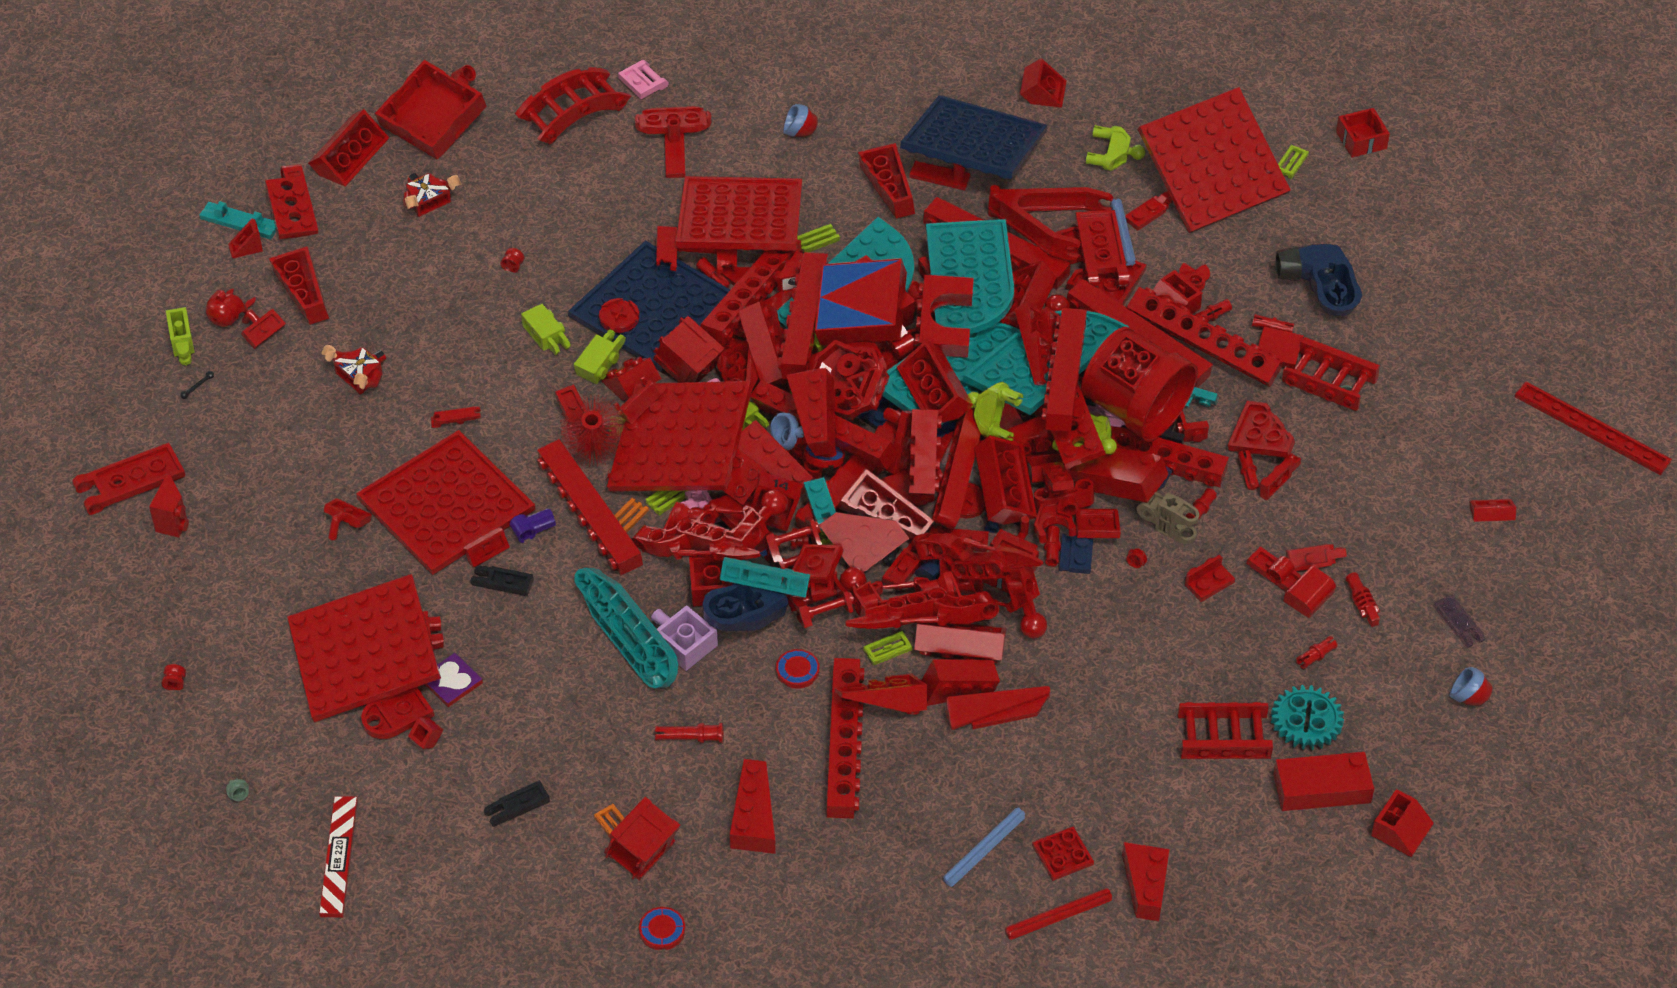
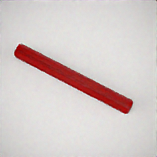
(1058, 913)

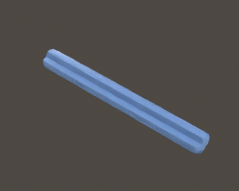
(1124, 232)
(984, 847)

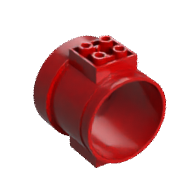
(1139, 382)

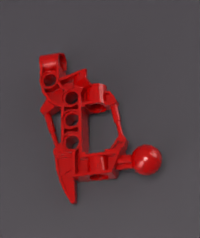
(697, 530)
(1001, 563)
(932, 602)

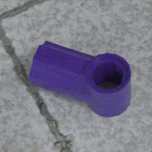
(527, 526)

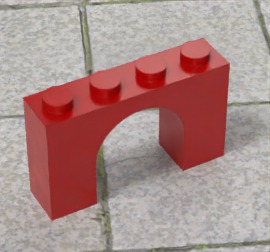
(938, 292)

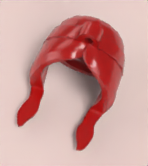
(225, 308)

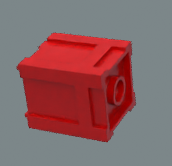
(688, 352)
(642, 838)

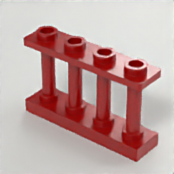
(1335, 359)
(1225, 749)

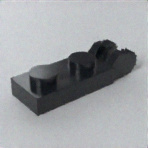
(502, 580)
(517, 803)

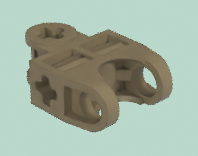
(1163, 513)

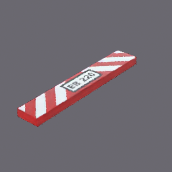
(338, 856)

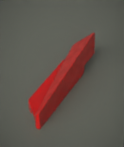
(995, 707)

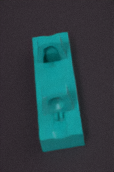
(237, 219)
(765, 577)

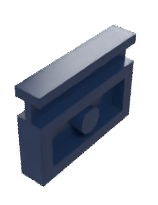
(1076, 554)

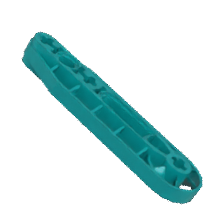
(628, 628)

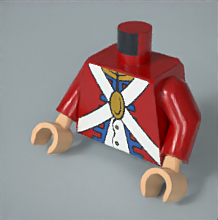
(428, 192)
(357, 367)

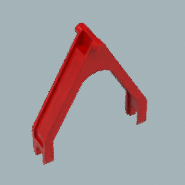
(1014, 204)

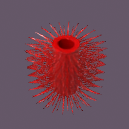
(592, 431)

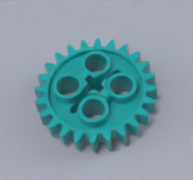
(1323, 715)

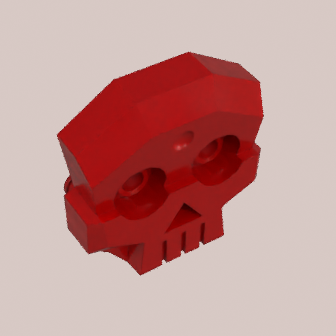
(865, 373)

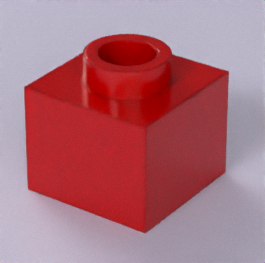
(425, 732)

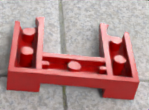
(667, 251)

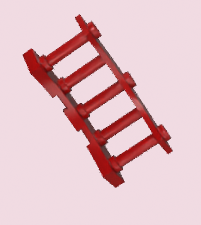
(566, 83)
(798, 603)

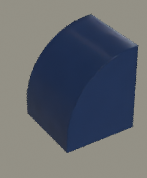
(929, 569)

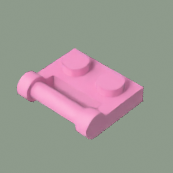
(639, 83)

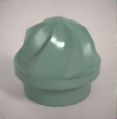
(237, 789)

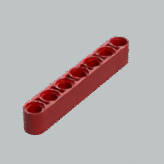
(957, 471)

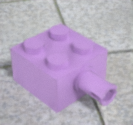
(687, 635)

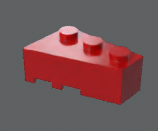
(958, 678)
(1146, 878)

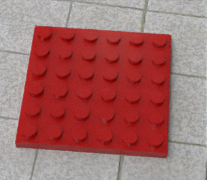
(1214, 159)
(739, 213)
(682, 438)
(444, 501)
(363, 647)

